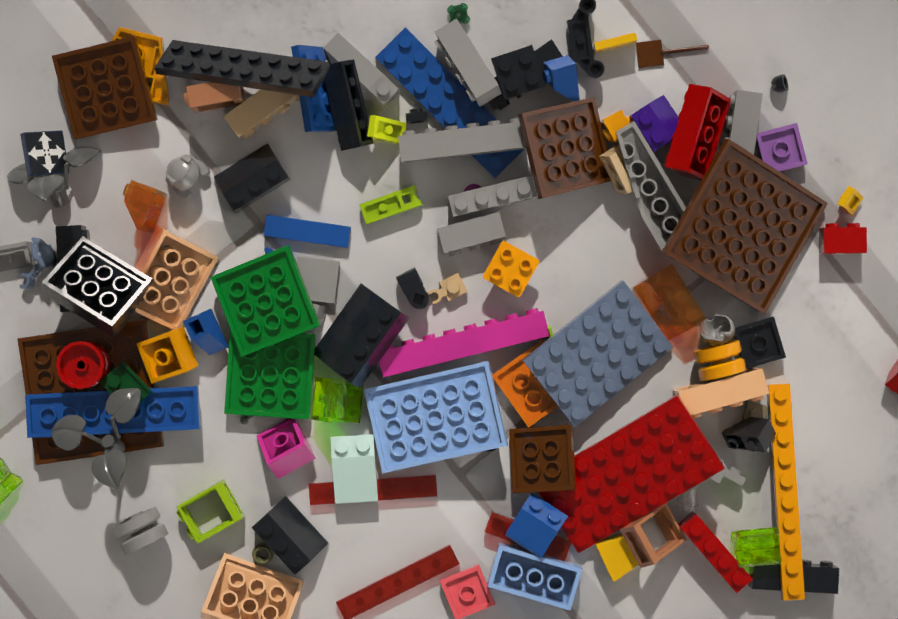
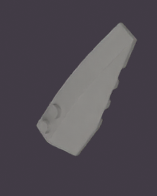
(654, 193)

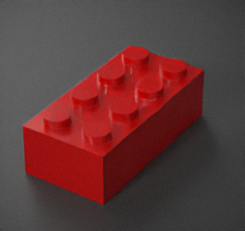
(697, 131)

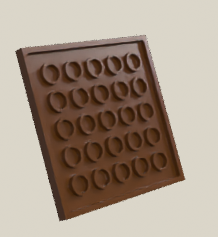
(744, 226)
(40, 376)

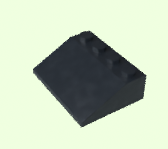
(97, 286)
(360, 336)

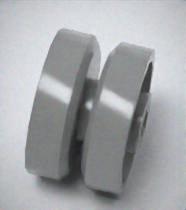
(140, 530)

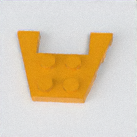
(151, 50)

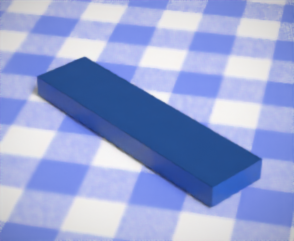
(307, 231)

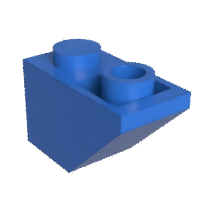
(206, 332)

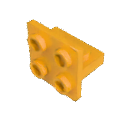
(511, 269)

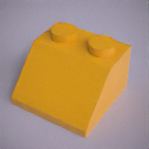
(167, 355)

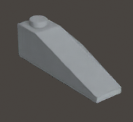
(375, 86)

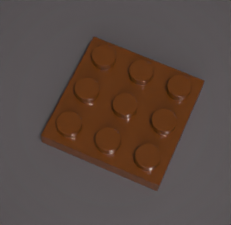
(542, 459)

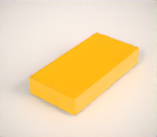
(613, 43)

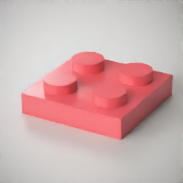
(467, 592)

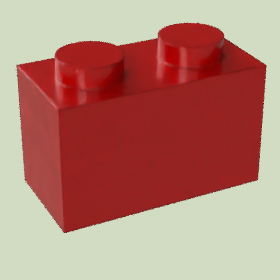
(843, 239)

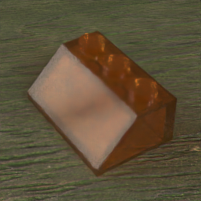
(143, 205)
(669, 302)

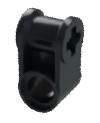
(411, 286)

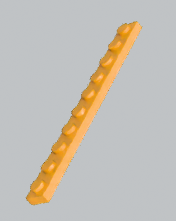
(786, 492)

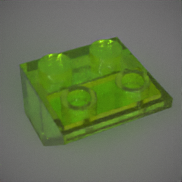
(336, 401)

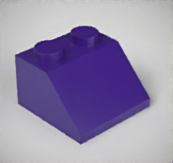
(656, 122)

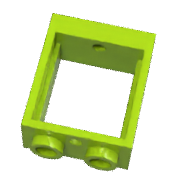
(229, 501)

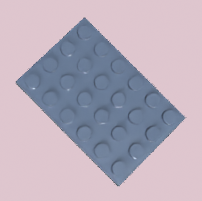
(597, 353)

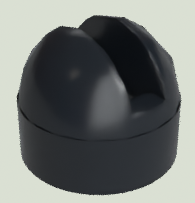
(781, 83)

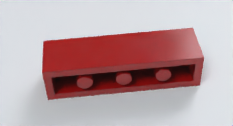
(714, 551)

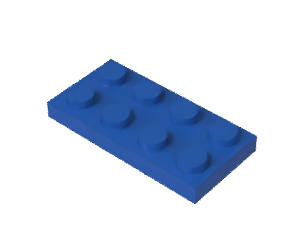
(315, 110)

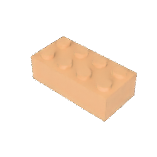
(728, 391)

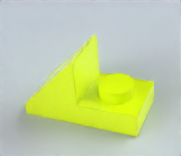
(385, 129)

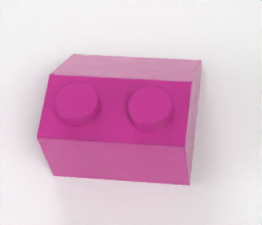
(285, 447)

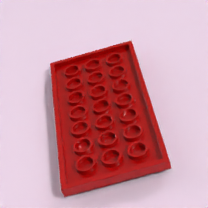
(634, 473)

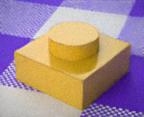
(850, 200)

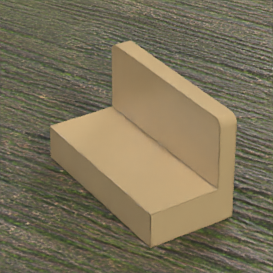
(616, 169)

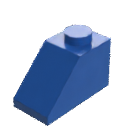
(562, 76)

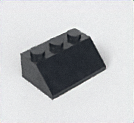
(251, 178)
(290, 535)

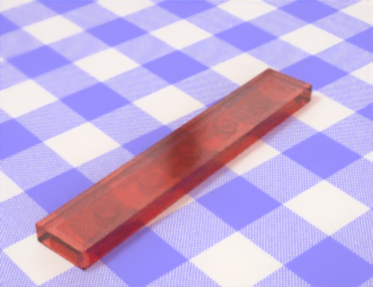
(388, 489)
(398, 582)

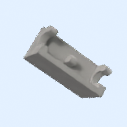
(16, 256)

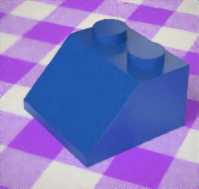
(536, 525)

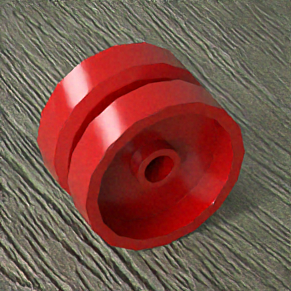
(95, 360)

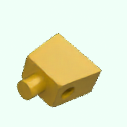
(616, 556)

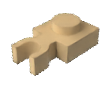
(451, 288)

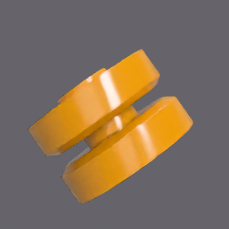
(720, 362)

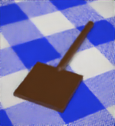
(651, 53)

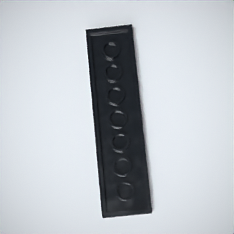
(243, 68)

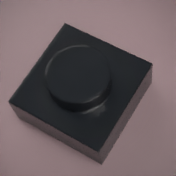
(416, 116)

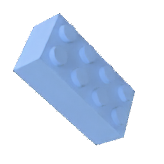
(533, 577)

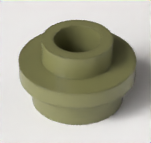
(262, 560)

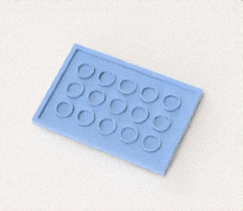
(435, 417)

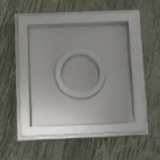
(319, 278)

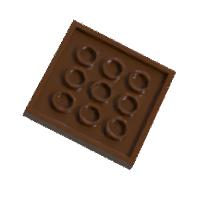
(104, 87)
(564, 147)

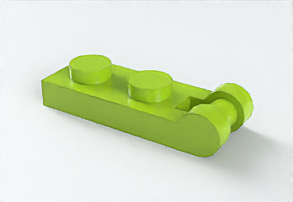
(389, 205)

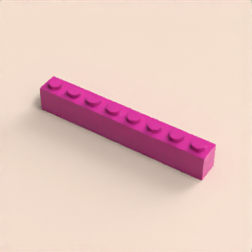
(464, 343)

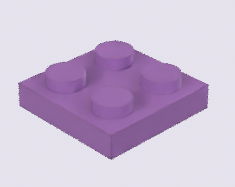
(782, 147)

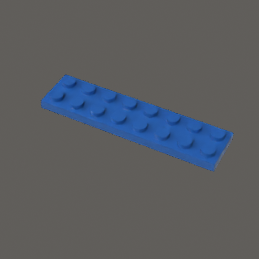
(439, 92)
(161, 411)

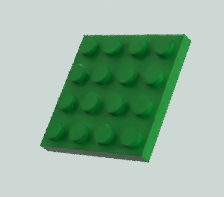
(265, 301)
(271, 380)

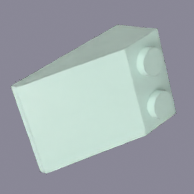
(354, 468)

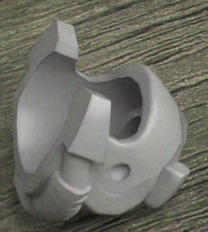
(183, 174)

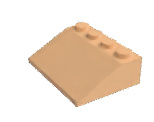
(178, 277)
(250, 592)

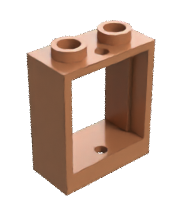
(213, 96)
(640, 544)

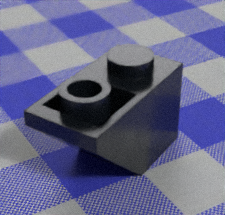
(750, 434)

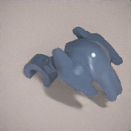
(44, 256)

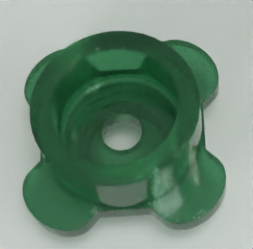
(462, 9)

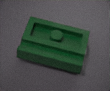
(122, 378)

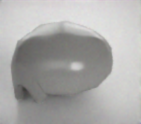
(717, 330)

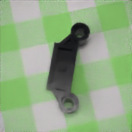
(580, 40)

